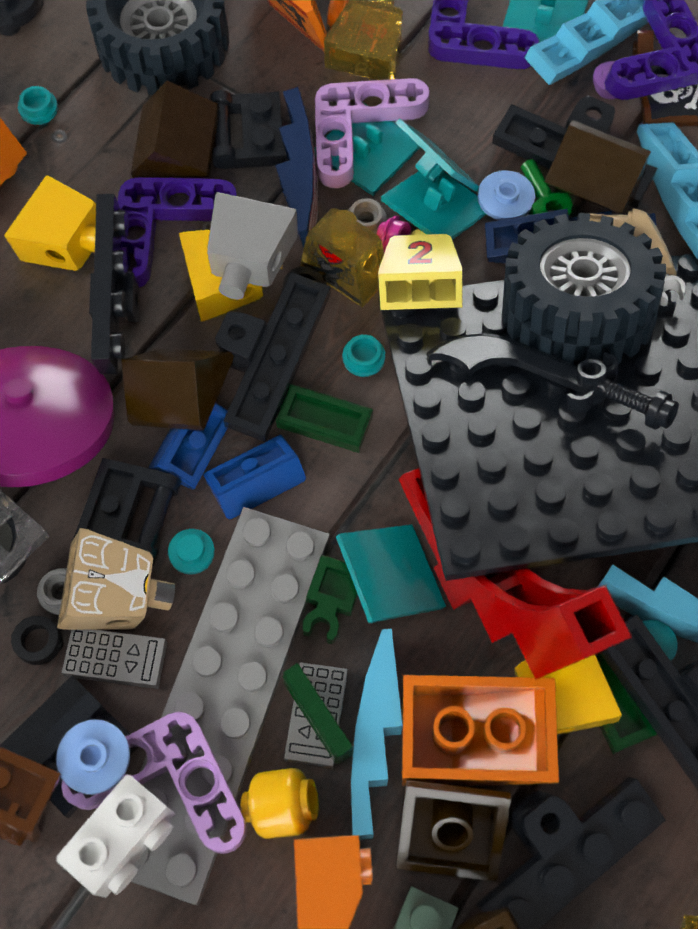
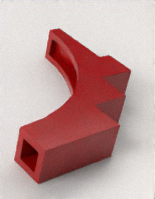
(547, 620)

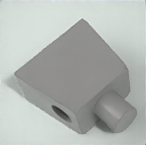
(248, 242)

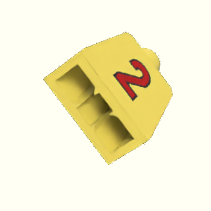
(420, 273)

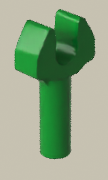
(545, 198)

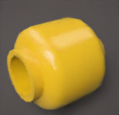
(280, 803)

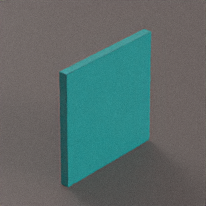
(542, 16)
(377, 152)
(435, 161)
(435, 206)
(390, 572)

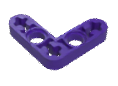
(455, 30)
(673, 56)
(148, 212)

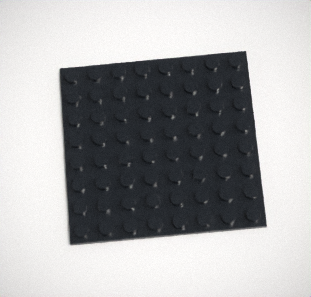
(521, 475)

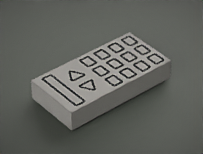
(115, 658)
(302, 742)

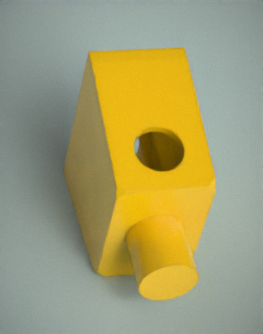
(54, 227)
(205, 284)
(581, 696)

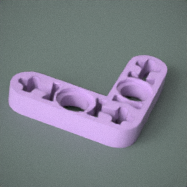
(343, 115)
(163, 759)

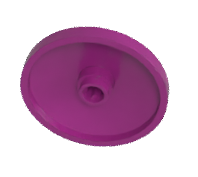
(51, 414)

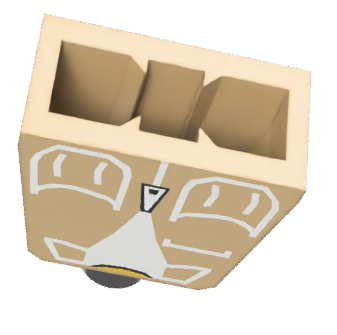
(109, 585)

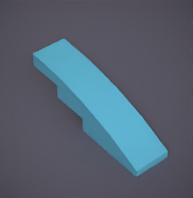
(586, 38)
(675, 175)
(664, 603)
(377, 717)

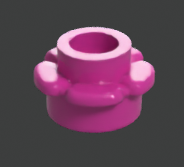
(391, 228)

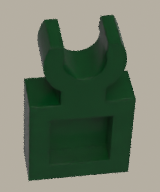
(332, 594)

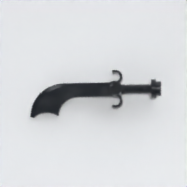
(590, 378)

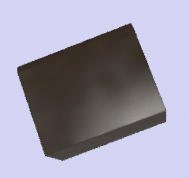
(175, 135)
(598, 168)
(174, 387)
(452, 830)

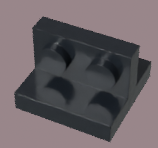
(44, 729)

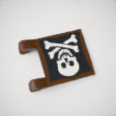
(668, 106)

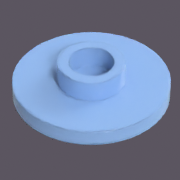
(506, 195)
(93, 757)

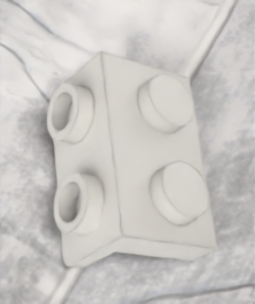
(115, 838)

